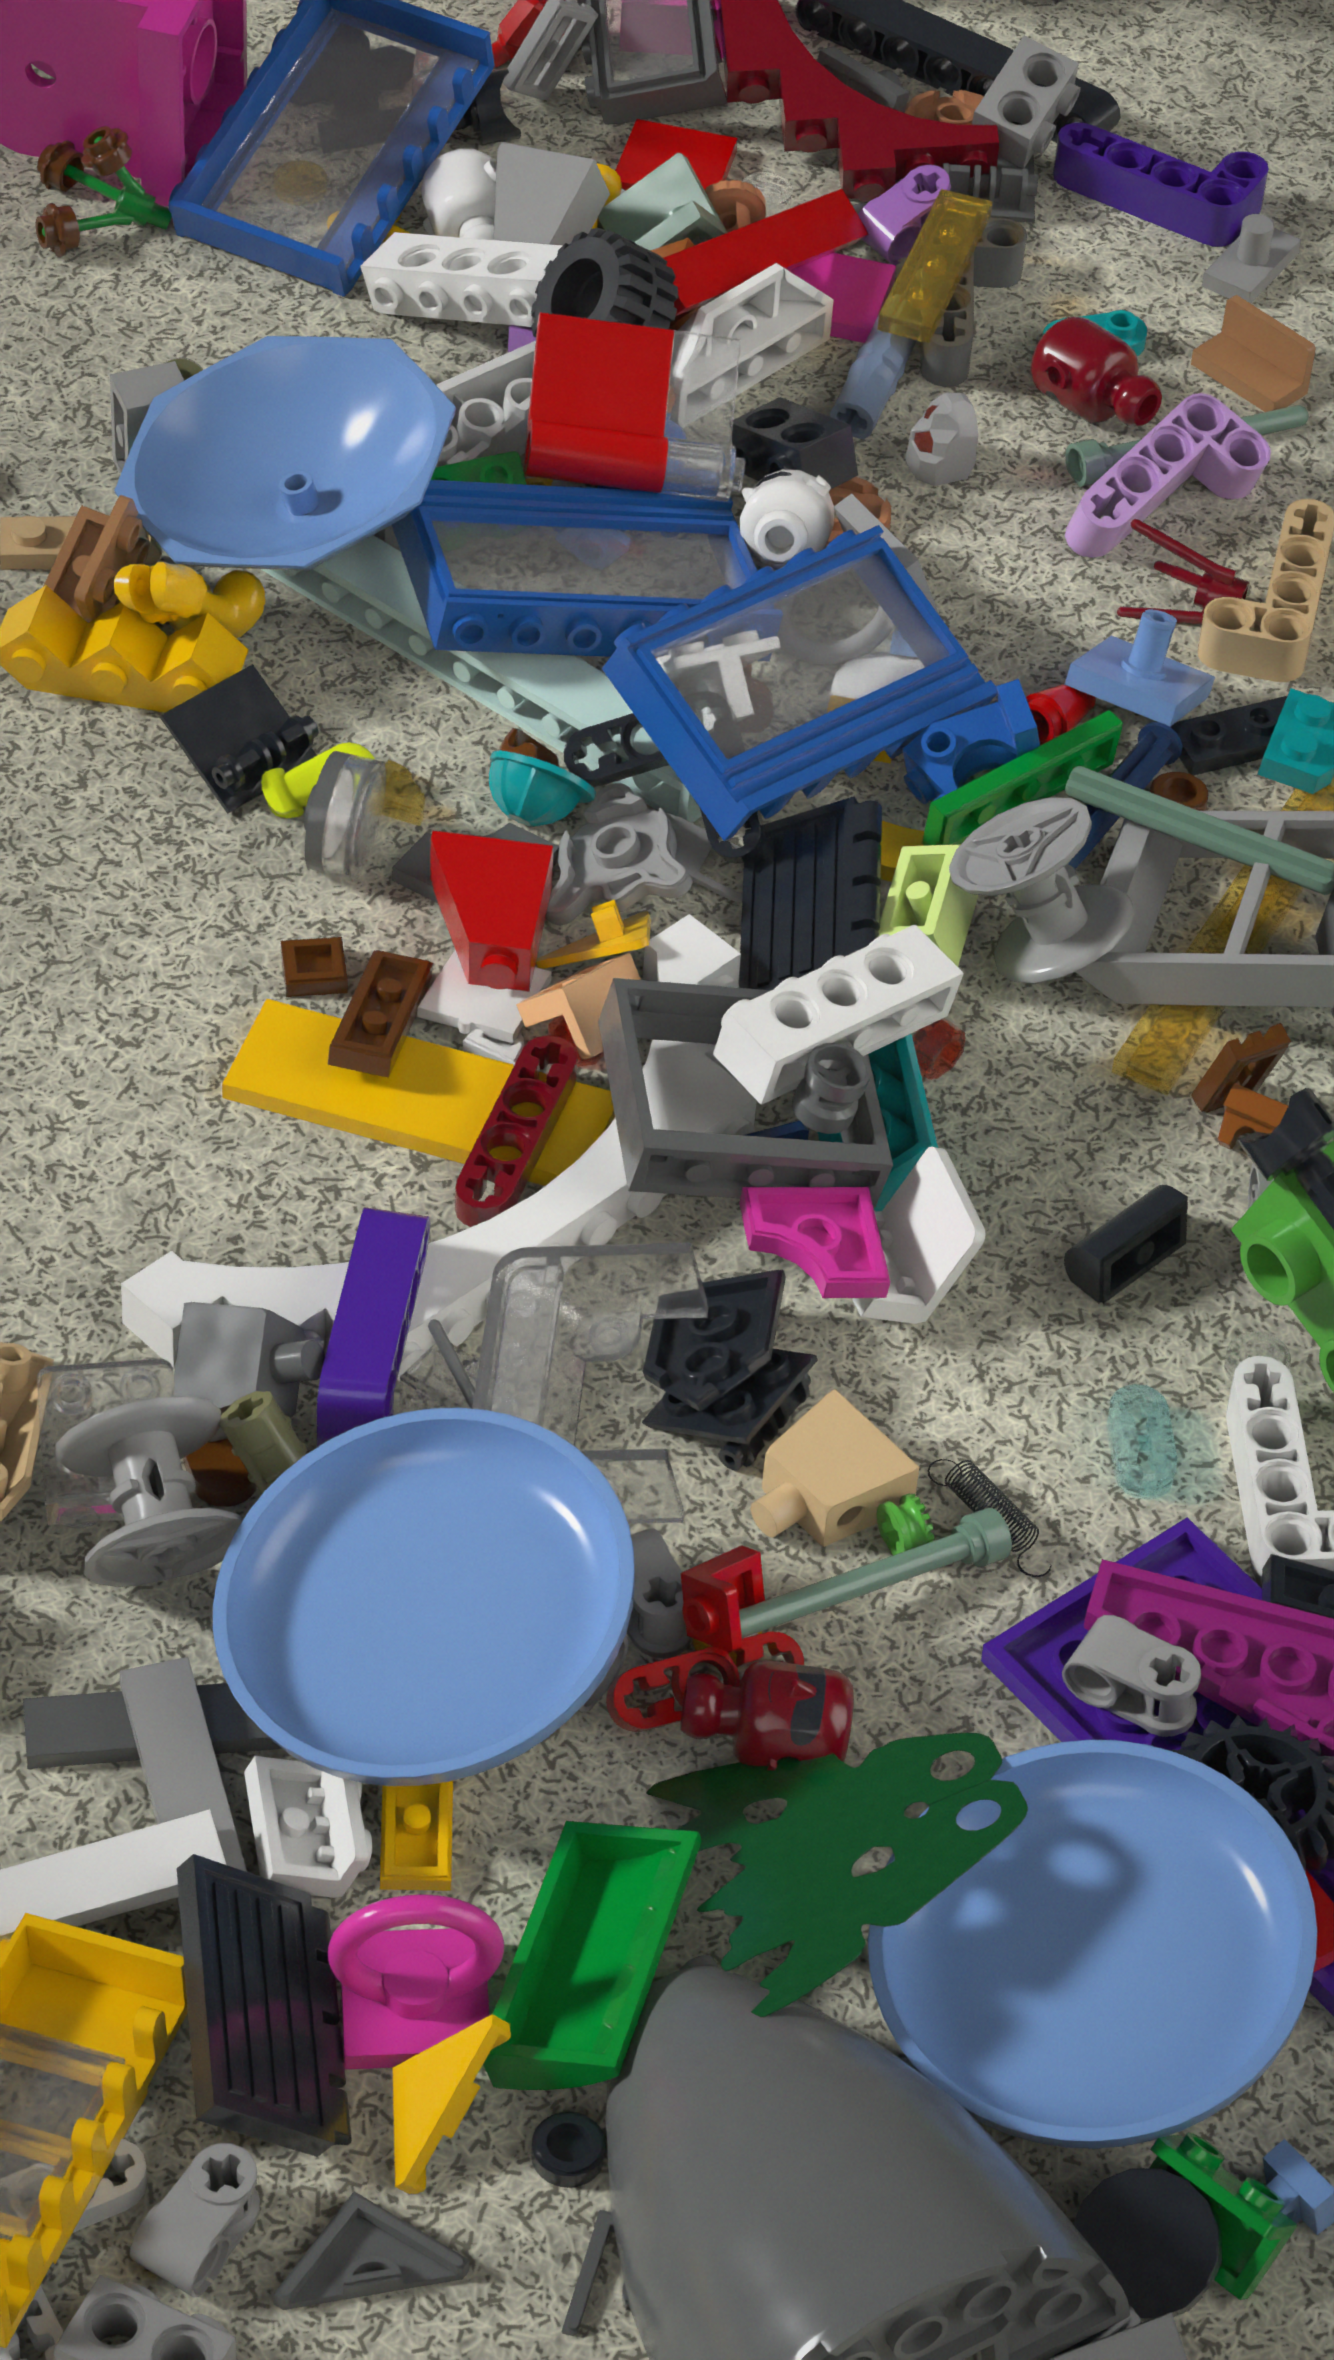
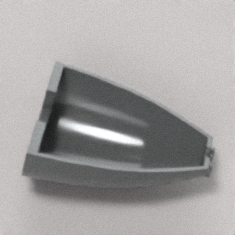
(824, 2197)

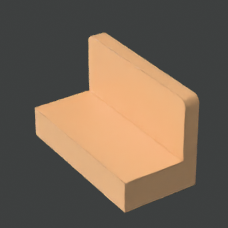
(579, 1001)

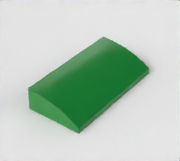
(589, 1954)

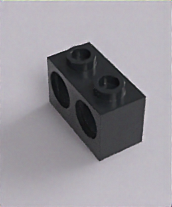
(794, 439)

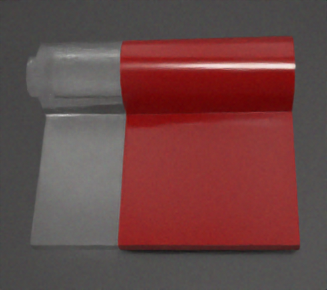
(633, 408)

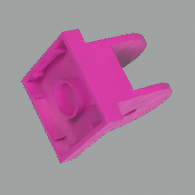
(123, 64)

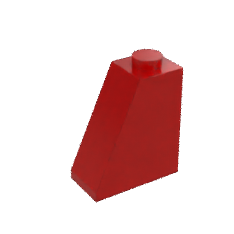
(492, 904)

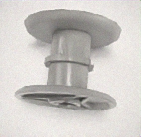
(1028, 858)
(143, 1452)

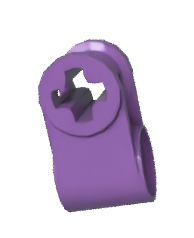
(901, 212)

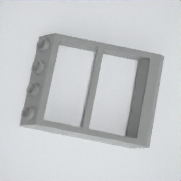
(1143, 870)

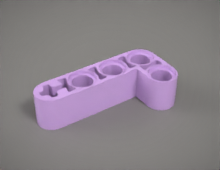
(1193, 439)

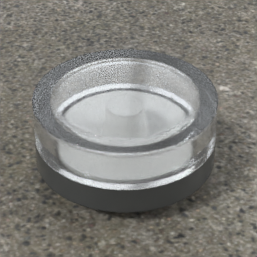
(344, 814)

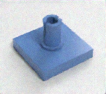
(1141, 674)

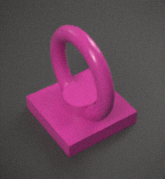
(411, 1985)

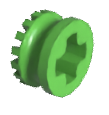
(903, 1524)

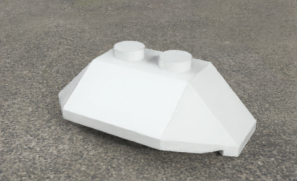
(773, 317)

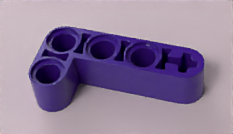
(1159, 186)
(371, 1321)

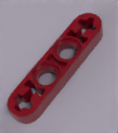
(510, 1129)

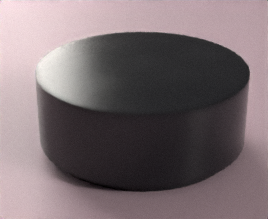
(568, 2149)

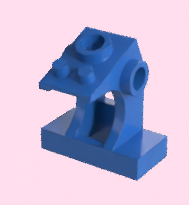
(970, 744)

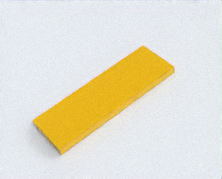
(427, 1104)

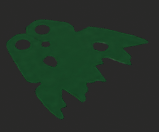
(802, 1862)

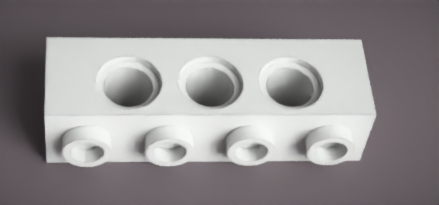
(457, 278)
(851, 1000)

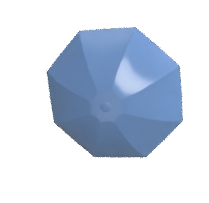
(286, 452)

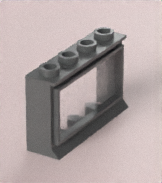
(652, 58)

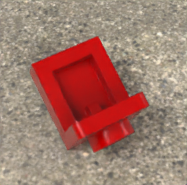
(717, 1592)

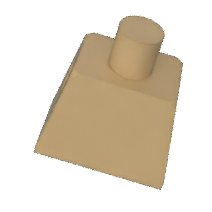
(831, 1474)

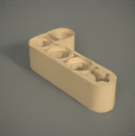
(1274, 636)

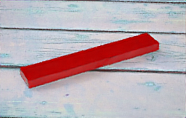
(784, 238)

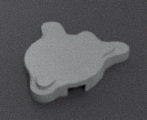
(617, 857)

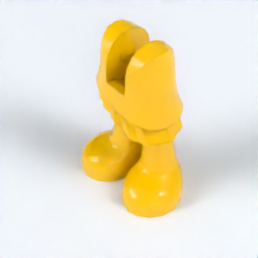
(181, 596)

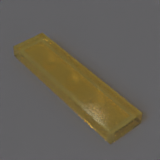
(934, 266)

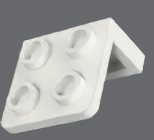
(926, 1240)

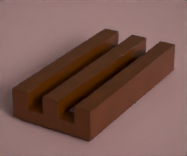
(1241, 1064)

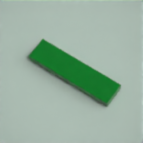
(1023, 780)

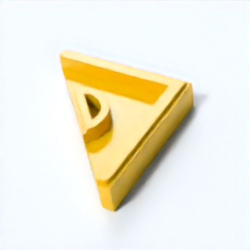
(435, 2094)

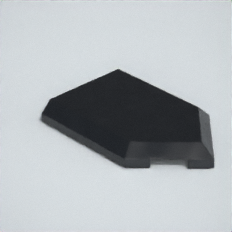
(717, 1353)

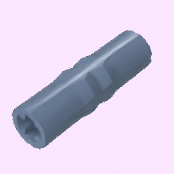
(872, 380)

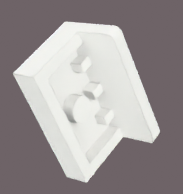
(306, 1826)

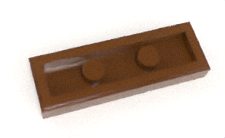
(380, 1013)

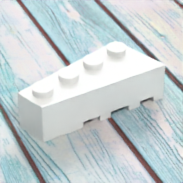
(489, 407)

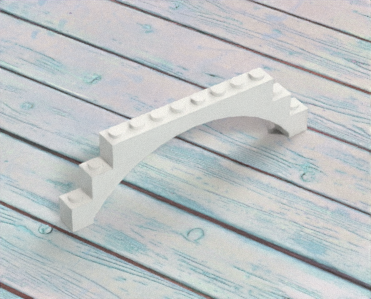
(578, 1208)

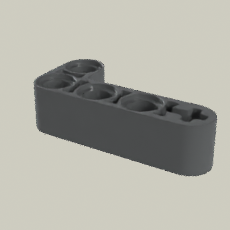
(994, 264)

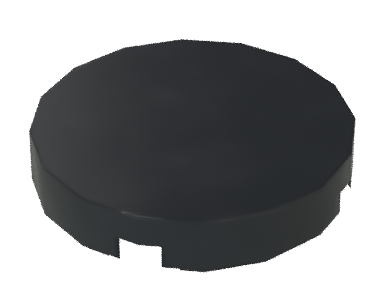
(1153, 2238)

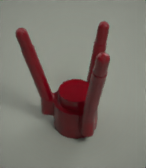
(1214, 584)

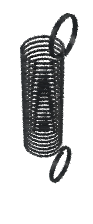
(999, 1493)

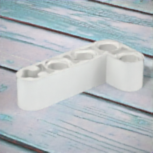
(1275, 1469)

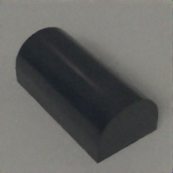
(1129, 1244)

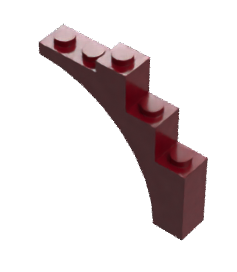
(820, 112)

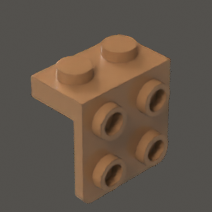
(95, 554)

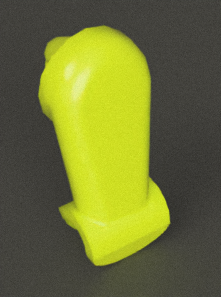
(289, 791)

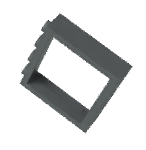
(710, 1161)

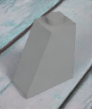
(545, 195)

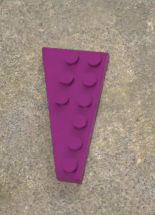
(1249, 1650)

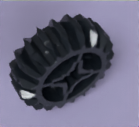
(1280, 1776)

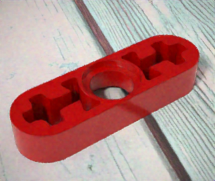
(652, 1677)

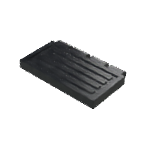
(811, 892)
(261, 2009)

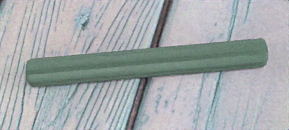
(1200, 829)

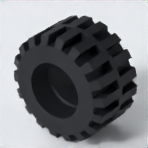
(607, 281)

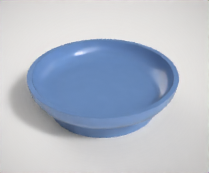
(425, 1596)
(1107, 1957)

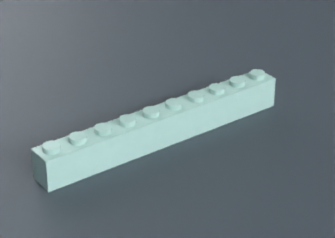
(535, 691)

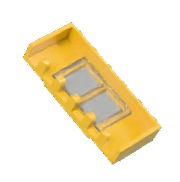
(77, 2052)

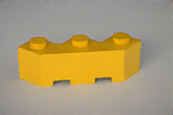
(115, 655)

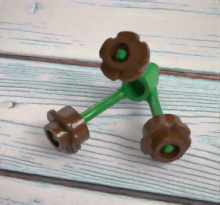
(64, 166)

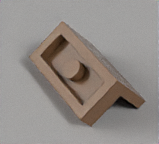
(1257, 357)

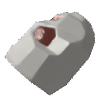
(944, 441)

